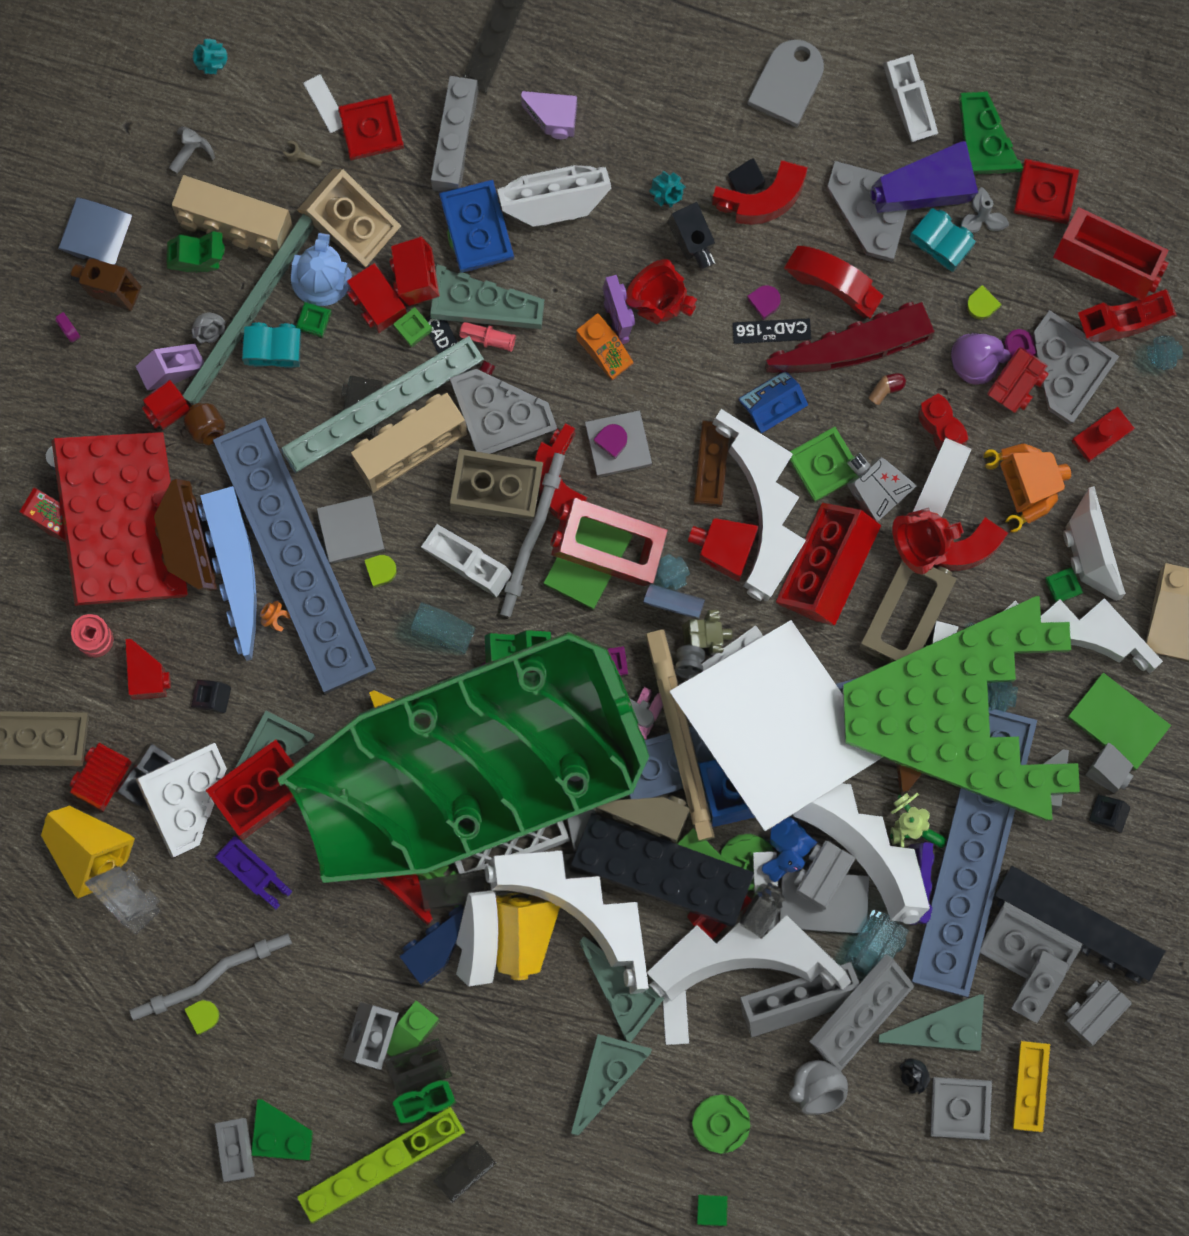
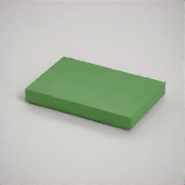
(581, 582)
(1119, 719)

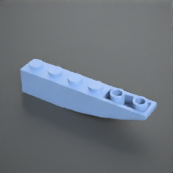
(234, 562)

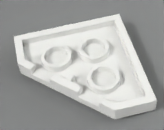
(180, 799)

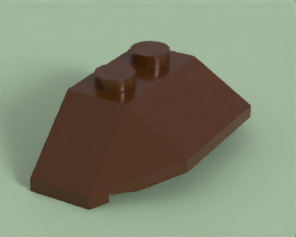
(184, 537)

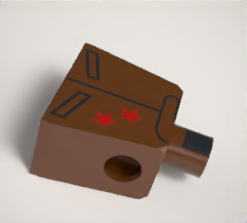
(107, 283)

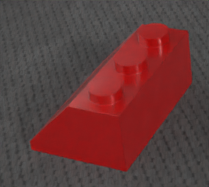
(252, 791)

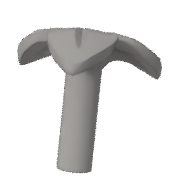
(191, 141)
(982, 205)

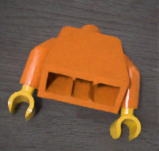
(1031, 479)

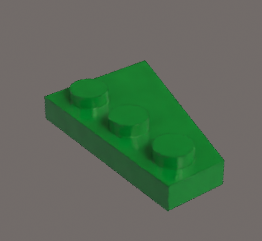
(984, 135)

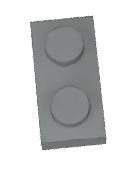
(234, 1150)

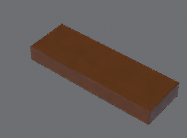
(711, 466)

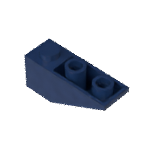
(432, 953)

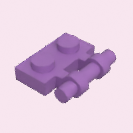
(615, 304)

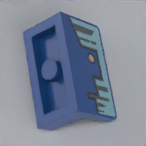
(774, 401)

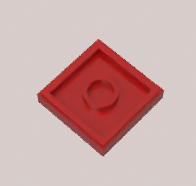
(371, 127)
(1046, 191)

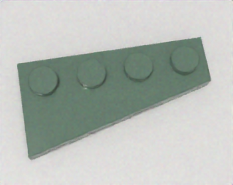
(483, 302)

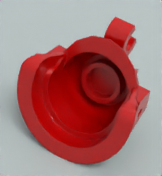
(660, 293)
(924, 539)

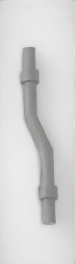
(551, 482)
(261, 949)

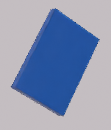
(476, 226)

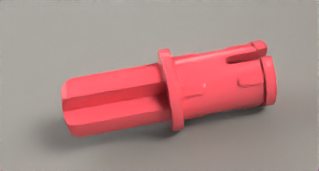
(488, 336)

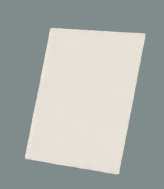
(773, 724)

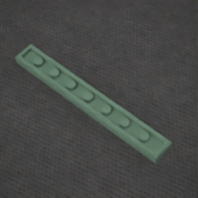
(248, 310)
(381, 404)

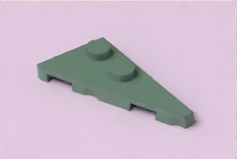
(273, 727)
(629, 1009)
(950, 1028)
(609, 1069)

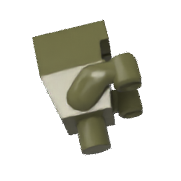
(706, 633)

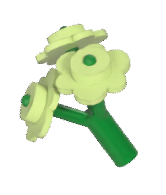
(913, 824)

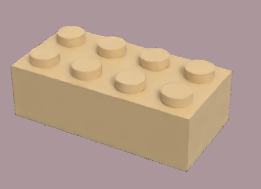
(234, 215)
(409, 441)

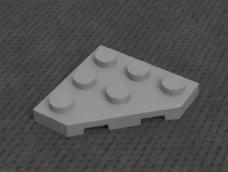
(875, 231)
(1074, 366)
(499, 412)

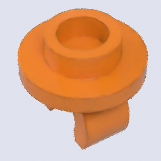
(270, 614)

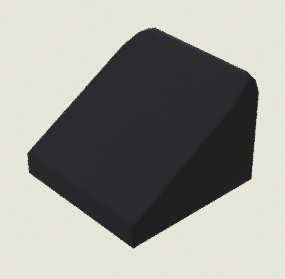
(747, 177)
(211, 696)
(1110, 813)

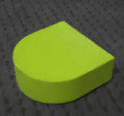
(982, 304)
(381, 570)
(203, 1016)

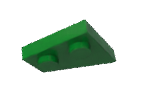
(280, 1135)

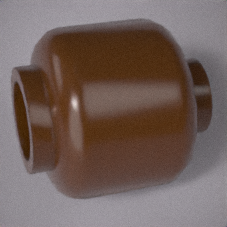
(204, 423)

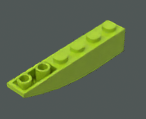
(380, 1165)

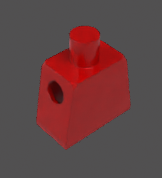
(725, 545)

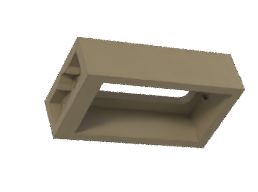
(872, 641)

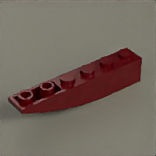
(859, 343)

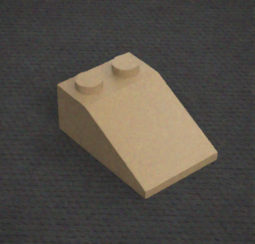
(349, 216)
(1170, 614)

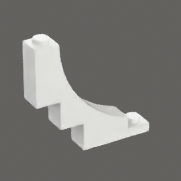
(762, 464)
(1105, 633)
(865, 837)
(612, 925)
(781, 949)

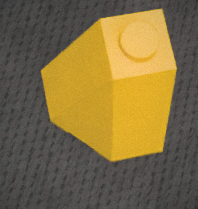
(84, 846)
(523, 934)

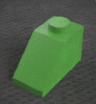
(412, 1029)

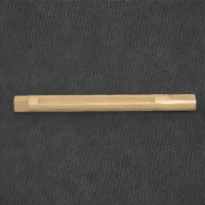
(680, 735)

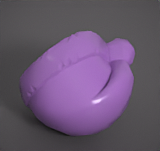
(978, 357)

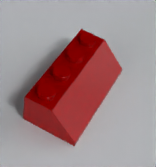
(829, 563)

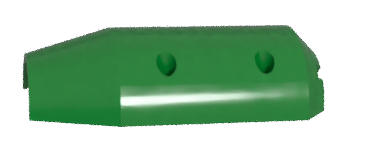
(489, 749)

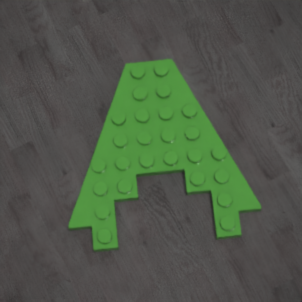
(935, 711)

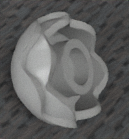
(208, 327)

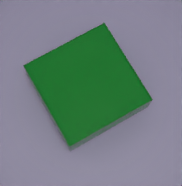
(314, 319)
(1063, 585)
(712, 1210)

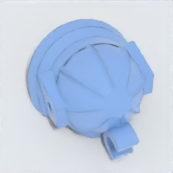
(319, 274)

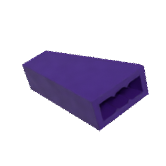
(929, 182)

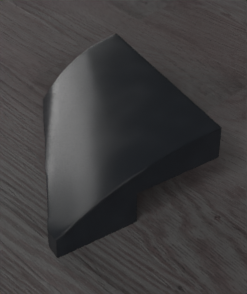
(148, 761)

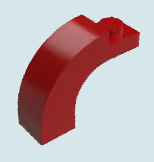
(767, 204)
(835, 275)
(1116, 322)
(560, 442)
(976, 548)

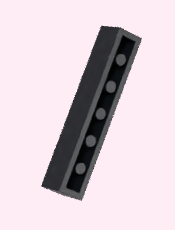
(1099, 935)

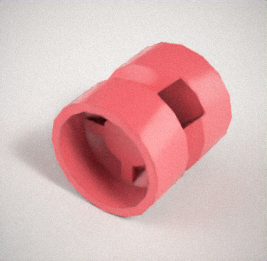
(92, 635)

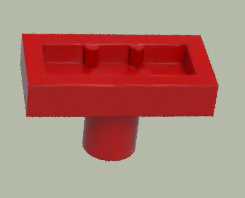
(1103, 434)

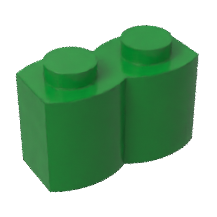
(417, 1105)

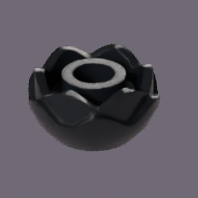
(914, 1075)

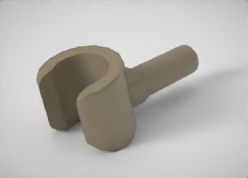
(298, 154)

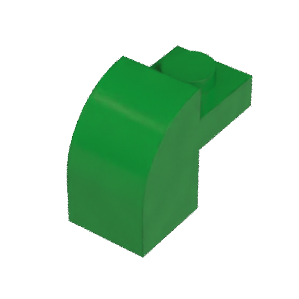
(195, 254)
(502, 645)

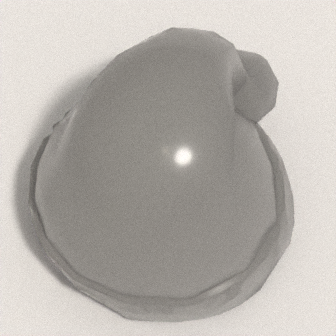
(819, 1087)

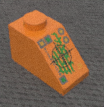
(604, 346)

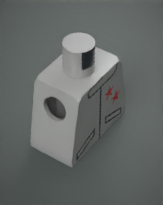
(877, 485)

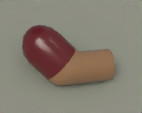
(887, 384)

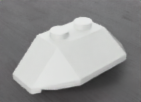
(555, 194)
(1092, 548)

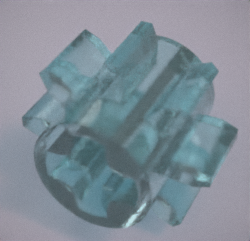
(1165, 352)
(672, 572)
(1001, 695)

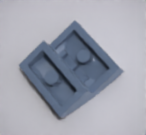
(94, 231)
(674, 601)

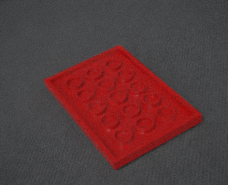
(108, 511)

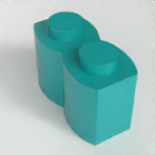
(943, 239)
(271, 346)

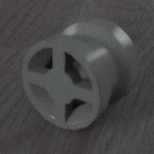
(689, 661)

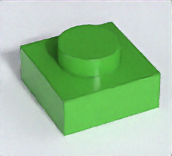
(413, 327)

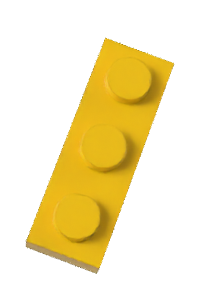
(1031, 1086)

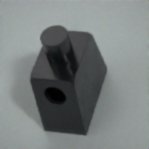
(689, 224)

